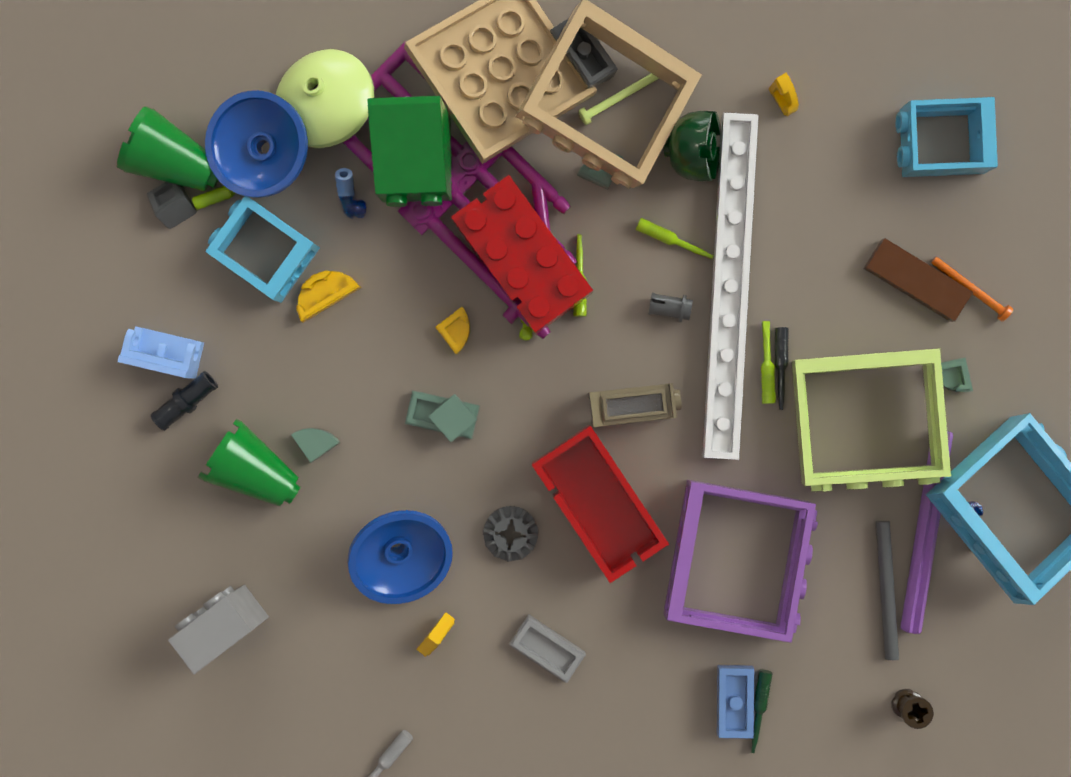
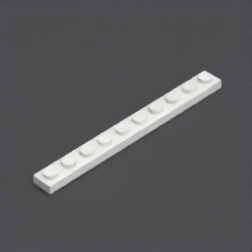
(730, 286)

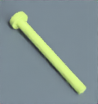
(587, 115)

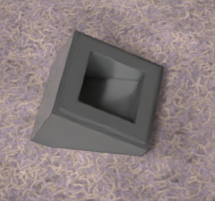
(171, 204)

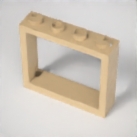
(637, 49)

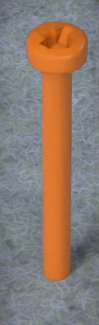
(1004, 312)

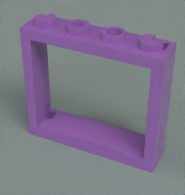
(793, 584)

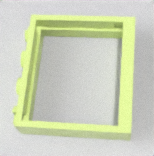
(889, 476)

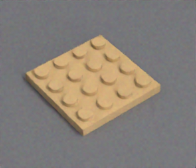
(486, 65)

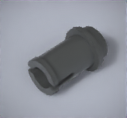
(670, 306)

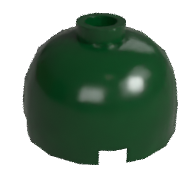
(694, 146)

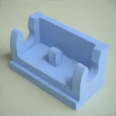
(161, 352)

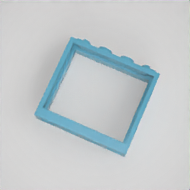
(976, 534)

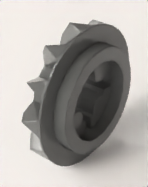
(499, 521)

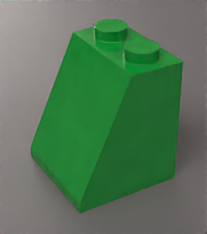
(410, 149)

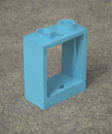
(981, 136)
(290, 269)

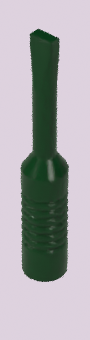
(760, 702)

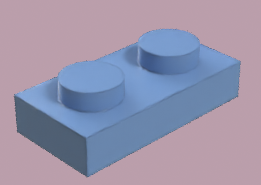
(735, 701)

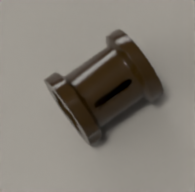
(922, 711)

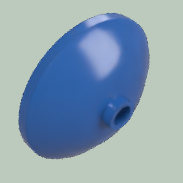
(237, 138)
(403, 571)

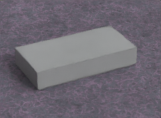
(547, 648)

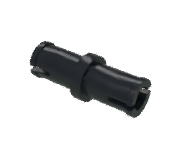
(184, 400)

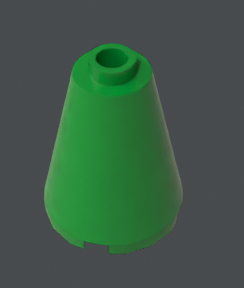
(164, 153)
(250, 468)

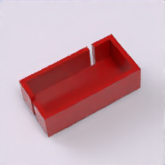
(522, 254)
(599, 503)

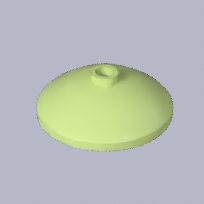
(338, 103)

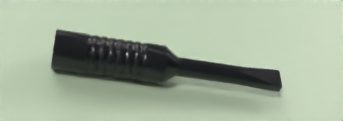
(781, 360)

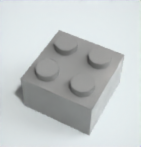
(218, 627)

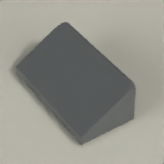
(588, 57)

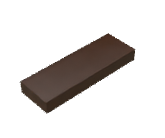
(918, 280)

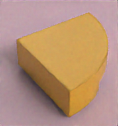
(784, 94)
(455, 330)
(436, 635)

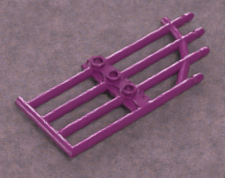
(465, 171)

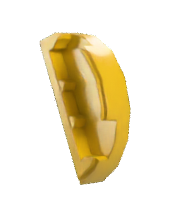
(322, 292)

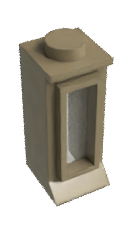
(634, 404)

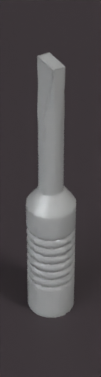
(392, 752)

